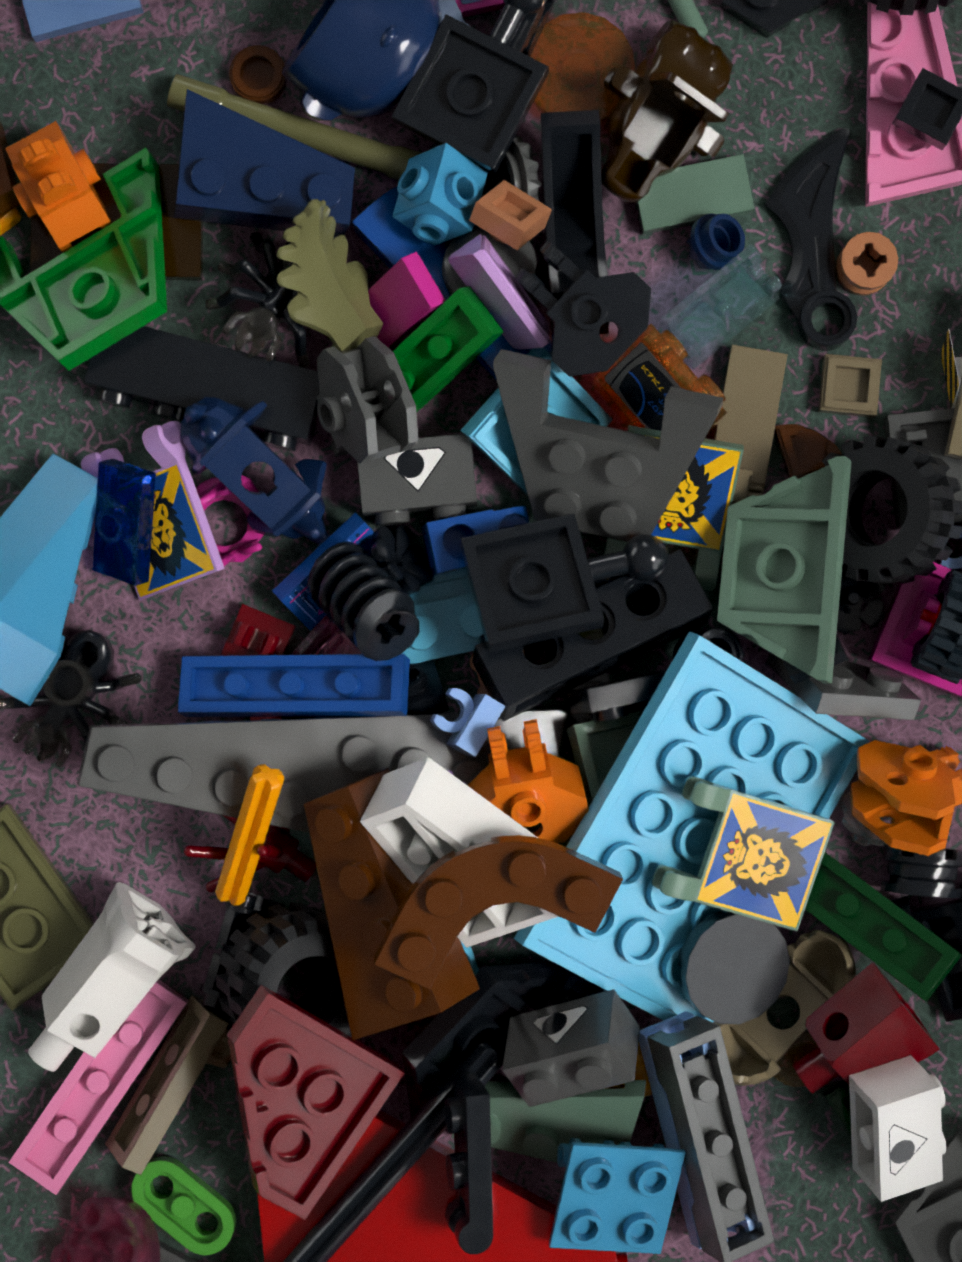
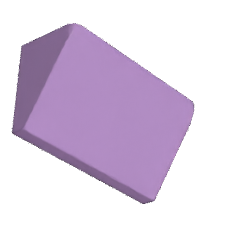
(501, 293)

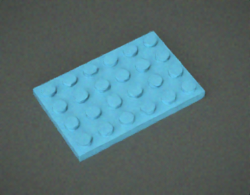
(704, 722)

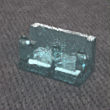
(722, 306)

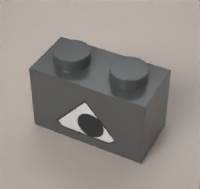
(428, 477)
(571, 1048)

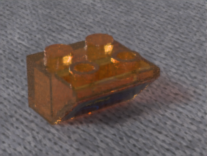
(643, 377)

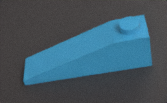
(38, 570)

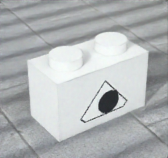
(896, 1127)

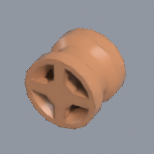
(858, 271)

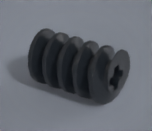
(363, 601)

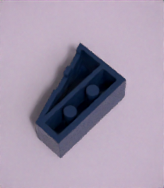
(251, 173)

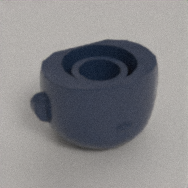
(361, 55)

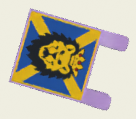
(181, 535)

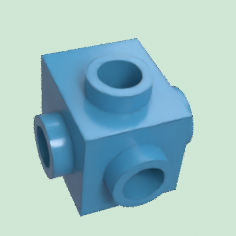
(439, 194)

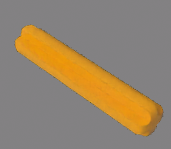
(249, 833)

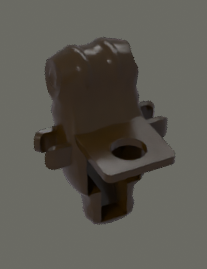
(664, 110)

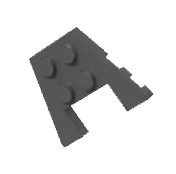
(600, 473)

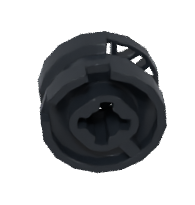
(923, 874)

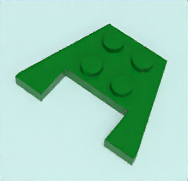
(101, 284)

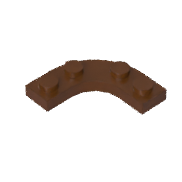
(484, 876)

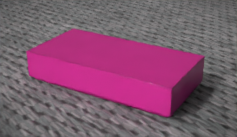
(404, 299)

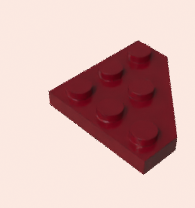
(302, 1097)

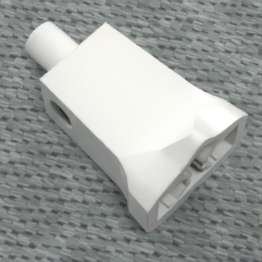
(107, 976)

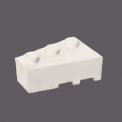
(429, 813)

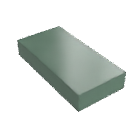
(694, 191)

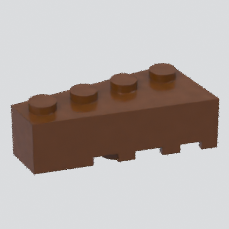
(360, 901)

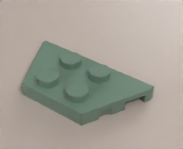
(787, 567)

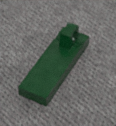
(880, 929)

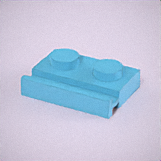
(446, 618)

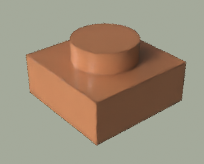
(510, 215)

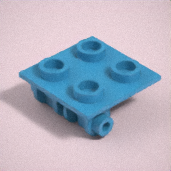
(615, 1196)

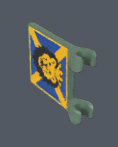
(699, 506)
(756, 859)

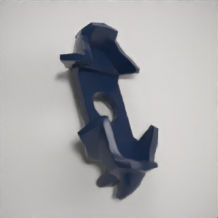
(221, 441)

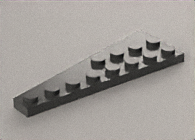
(211, 761)

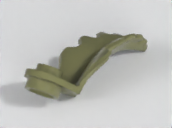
(329, 290)

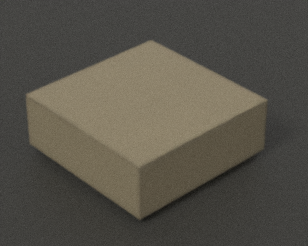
(850, 385)

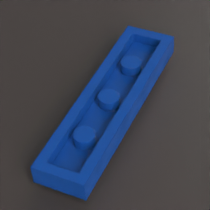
(293, 686)

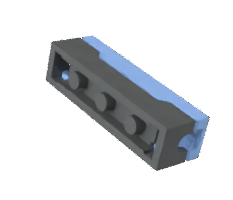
(704, 1117)

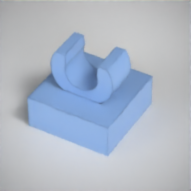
(471, 726)

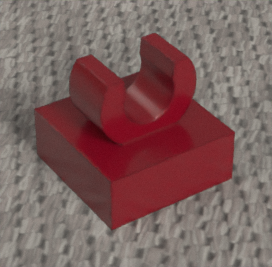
(257, 634)

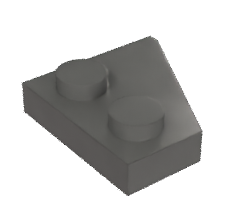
(854, 691)

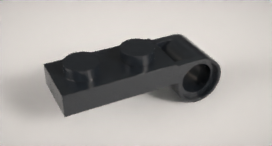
(610, 699)

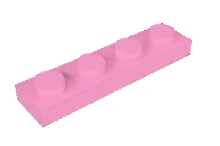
(95, 1091)

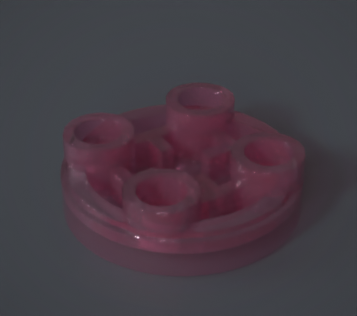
(109, 1232)

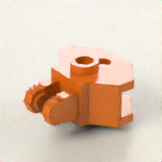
(57, 185)
(533, 785)
(912, 789)

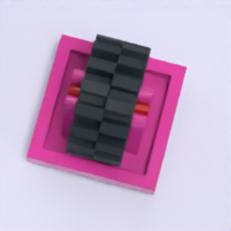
(925, 631)

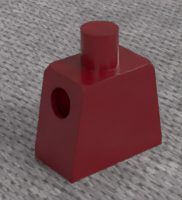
(862, 1029)

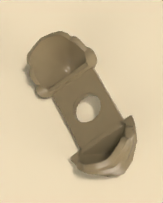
(816, 972)

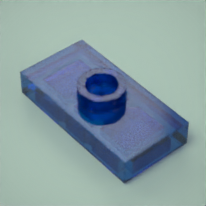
(123, 521)

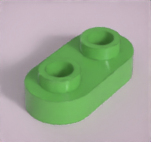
(179, 1210)

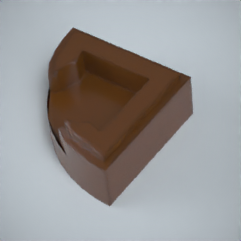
(802, 449)

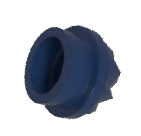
(715, 240)

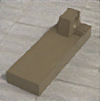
(752, 403)
(194, 1040)

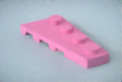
(896, 160)

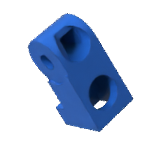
(444, 536)

